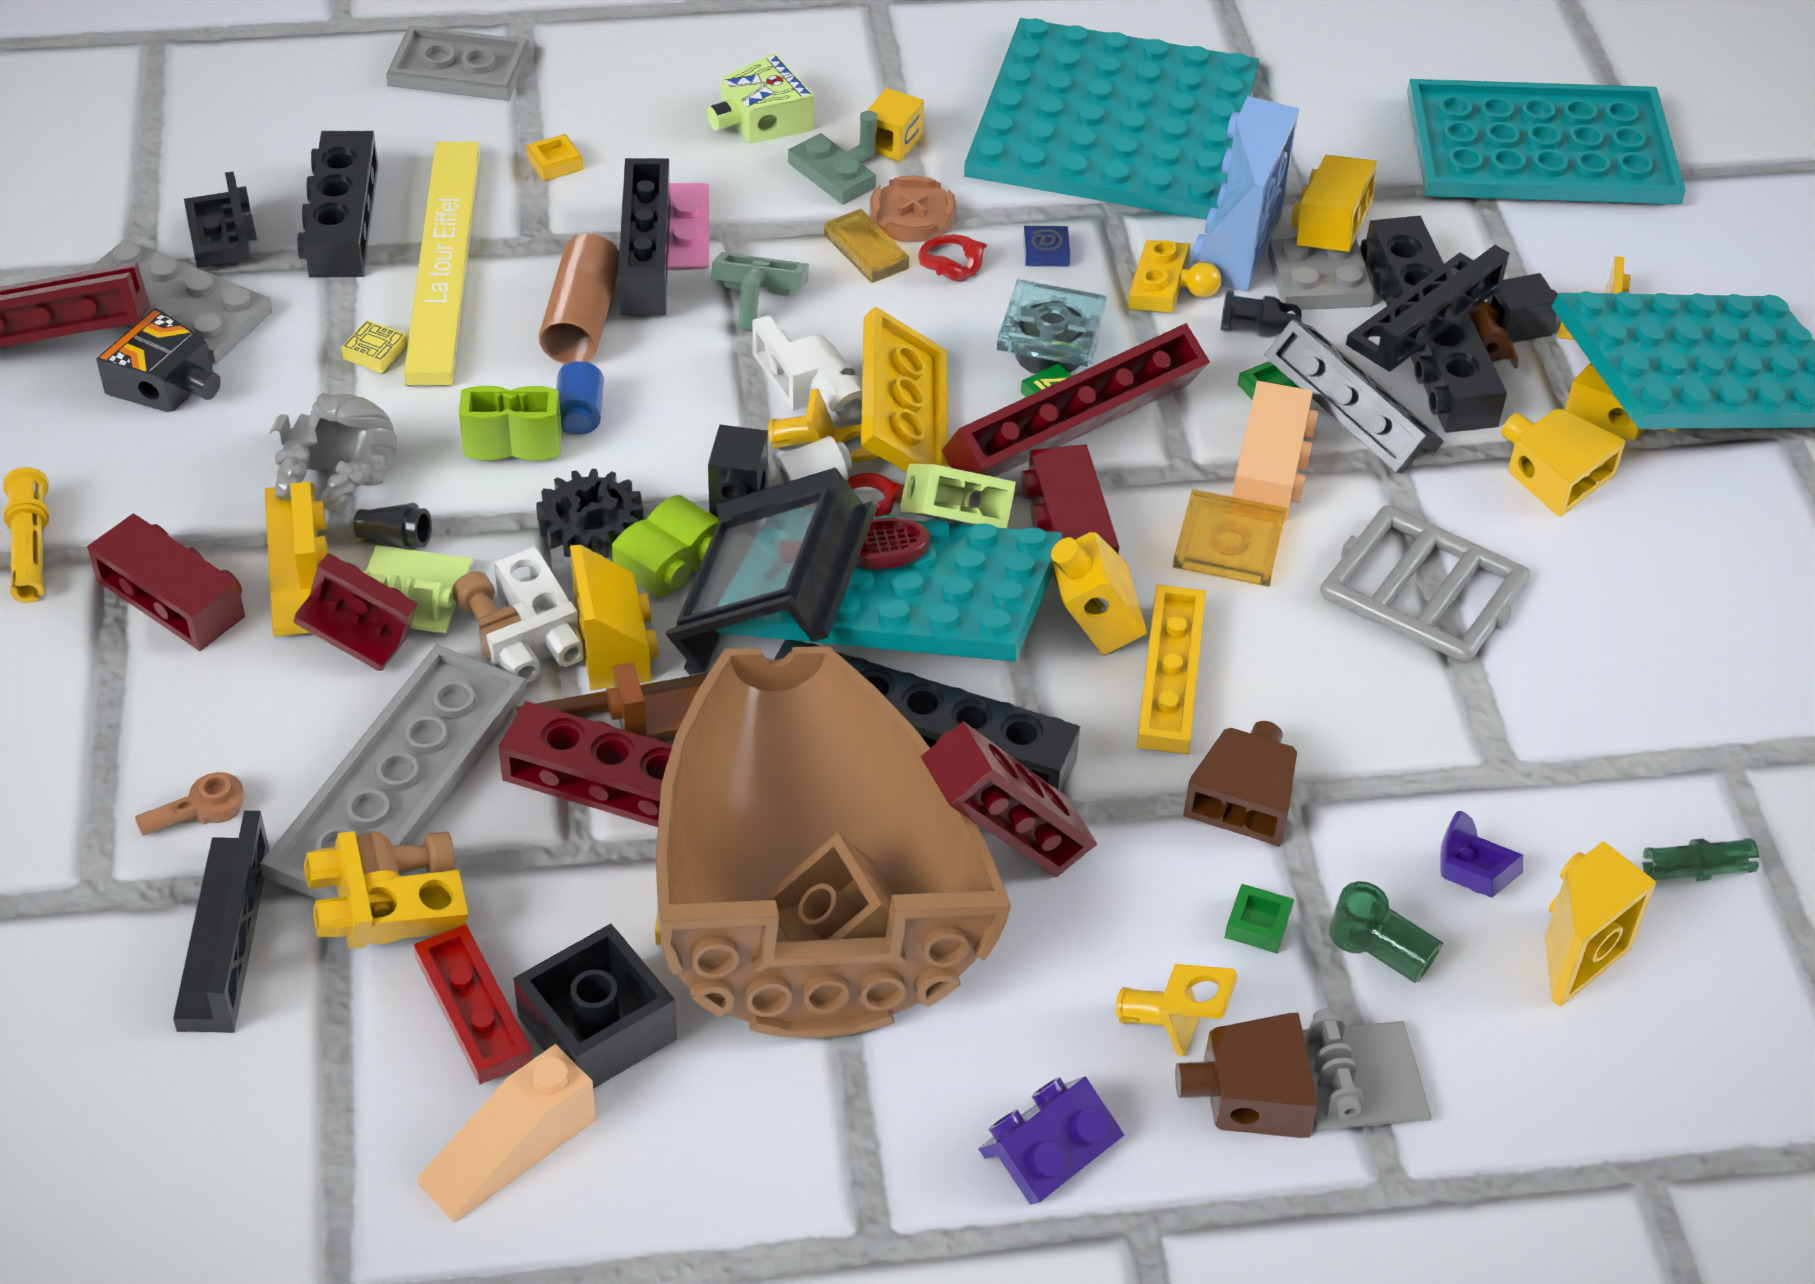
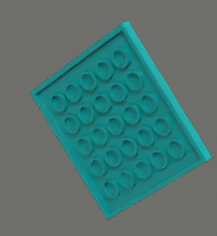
(1111, 118)

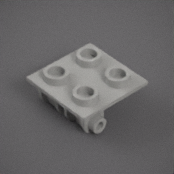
(1363, 1073)

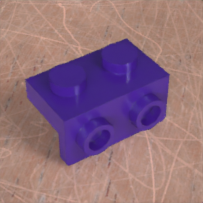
(1053, 1137)

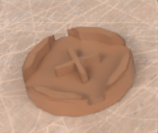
(913, 208)

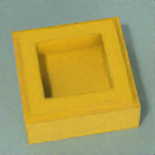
(554, 157)

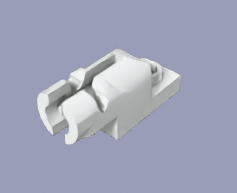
(808, 365)

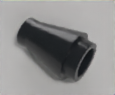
(397, 526)

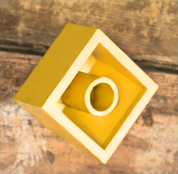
(611, 618)
(1593, 918)

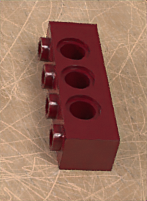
(585, 762)
(1008, 799)

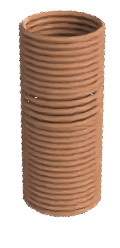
(580, 299)

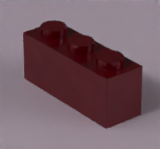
(1067, 494)
(167, 581)

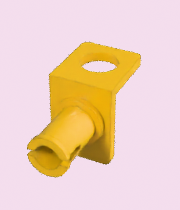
(813, 427)
(1177, 1006)

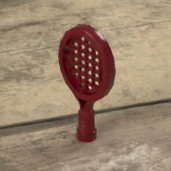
(893, 543)

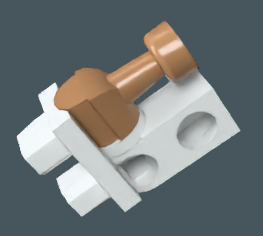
(535, 618)

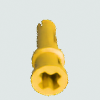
(26, 518)

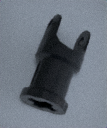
(1264, 315)

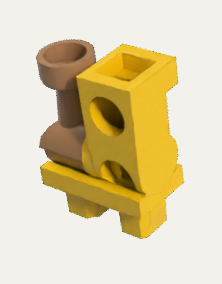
(372, 896)

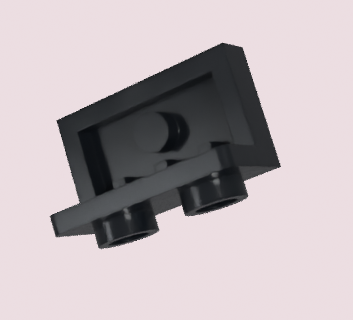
(219, 225)

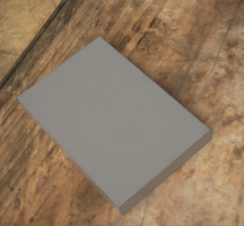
(458, 62)

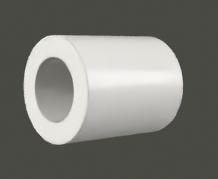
(813, 459)

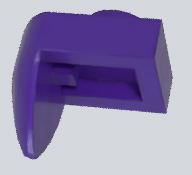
(1475, 861)

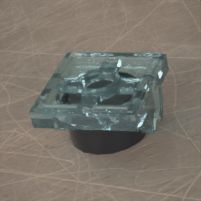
(1051, 326)

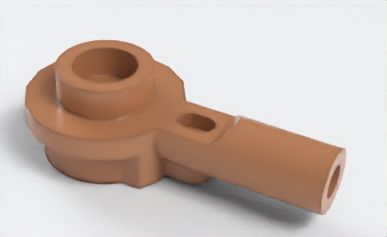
(211, 799)

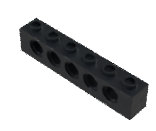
(1455, 364)
(1035, 740)

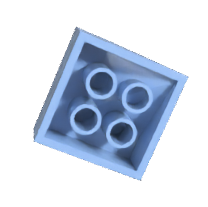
(1253, 193)

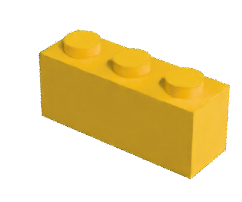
(1334, 203)

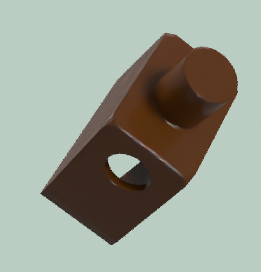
(1245, 783)
(1255, 1077)

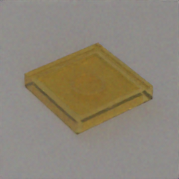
(1230, 537)

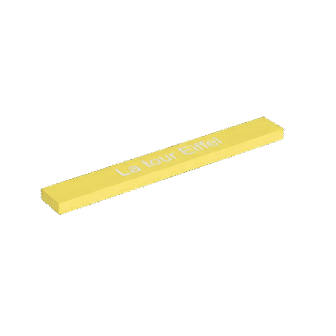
(442, 265)

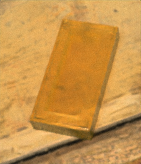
(866, 245)

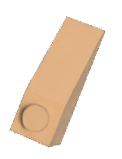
(511, 1132)

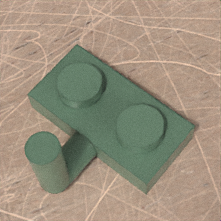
(834, 169)
(750, 273)

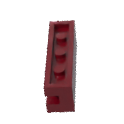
(72, 304)

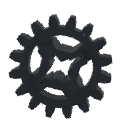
(591, 511)

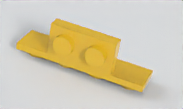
(293, 552)

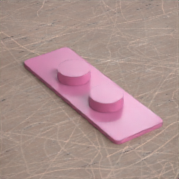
(689, 226)

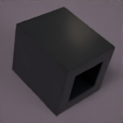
(1525, 307)

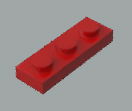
(473, 1004)

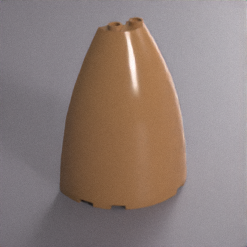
(758, 784)

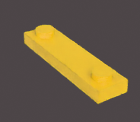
(1171, 669)

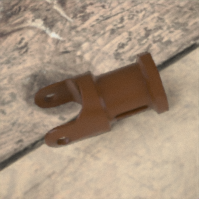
(1493, 337)

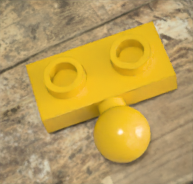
(1163, 273)

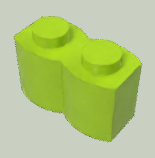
(510, 422)
(666, 545)

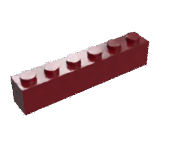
(1077, 404)

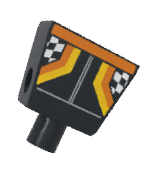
(158, 364)

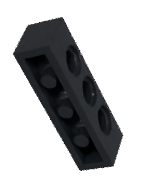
(339, 205)
(644, 237)

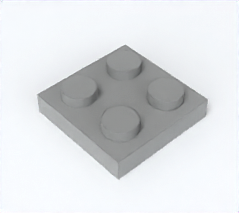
(1319, 276)

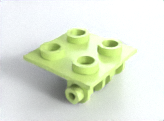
(422, 578)

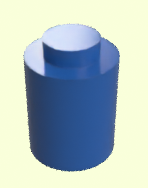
(580, 397)

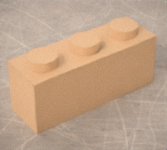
(1276, 445)

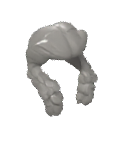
(344, 437)

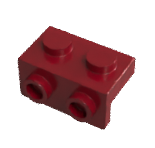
(356, 612)

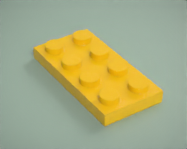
(903, 393)

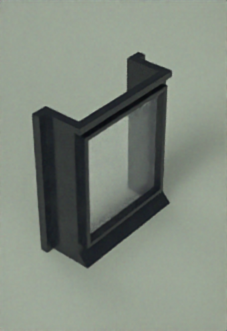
(774, 554)

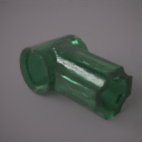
(1368, 925)

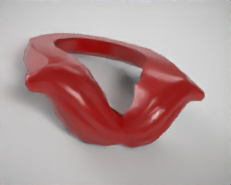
(948, 267)
(891, 490)

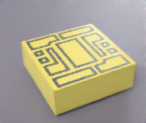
(374, 346)

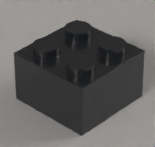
(597, 1005)

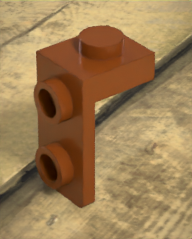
(649, 714)

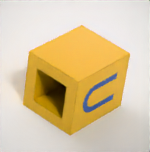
(898, 123)

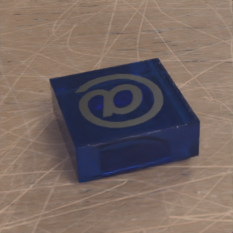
(1046, 246)

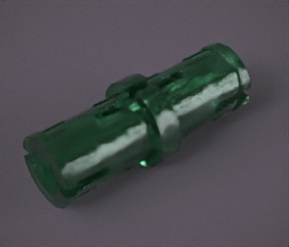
(1701, 859)

